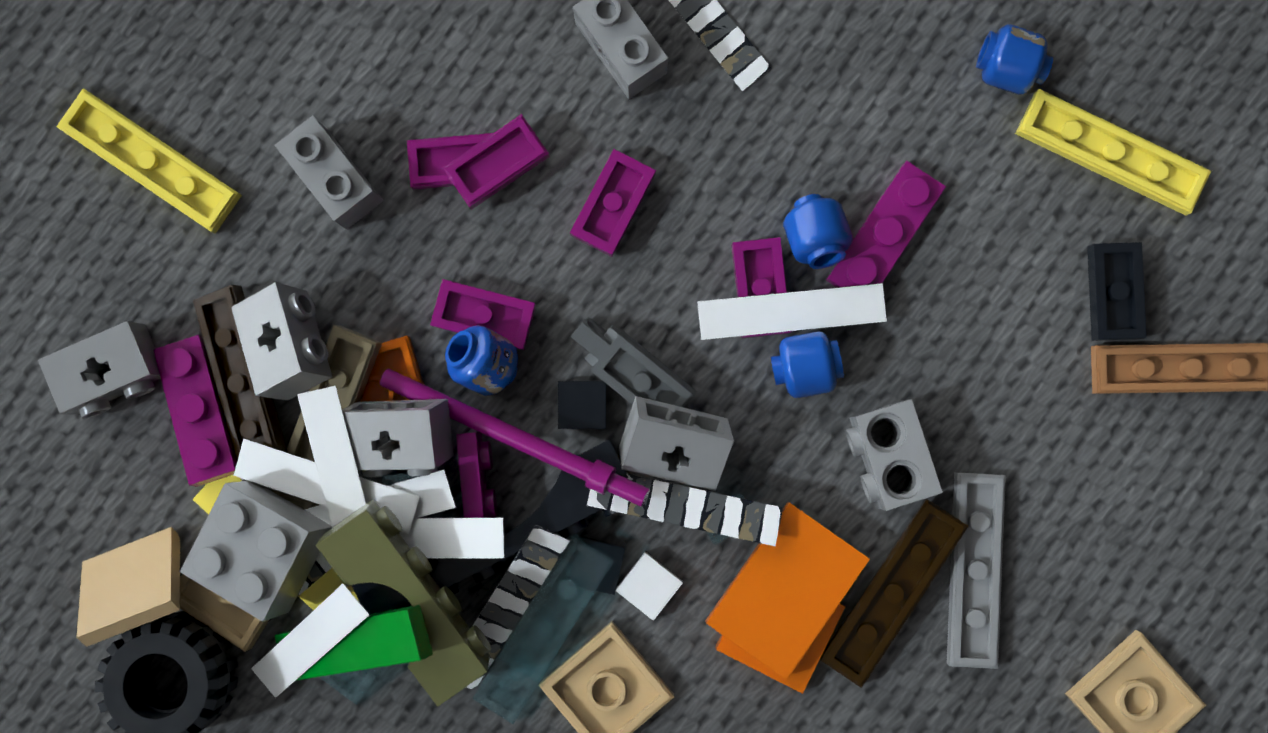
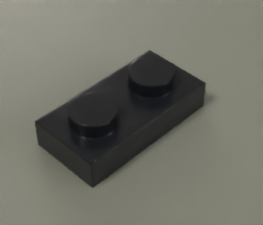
(1116, 291)

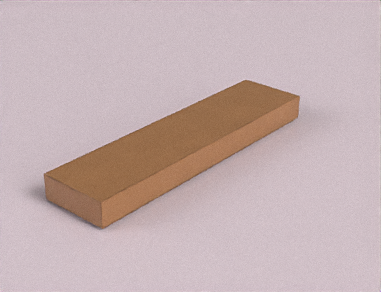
(1179, 368)

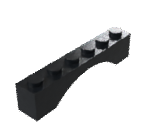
(560, 511)

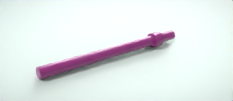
(598, 475)

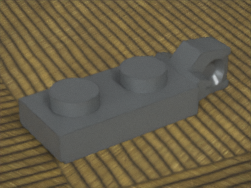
(629, 366)

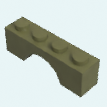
(371, 550)

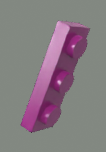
(888, 228)
(195, 411)

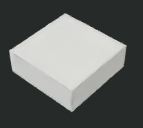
(649, 585)

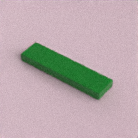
(376, 642)

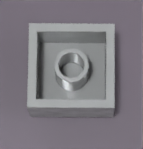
(255, 549)

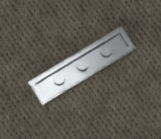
(976, 571)

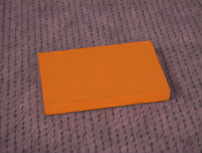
(787, 592)

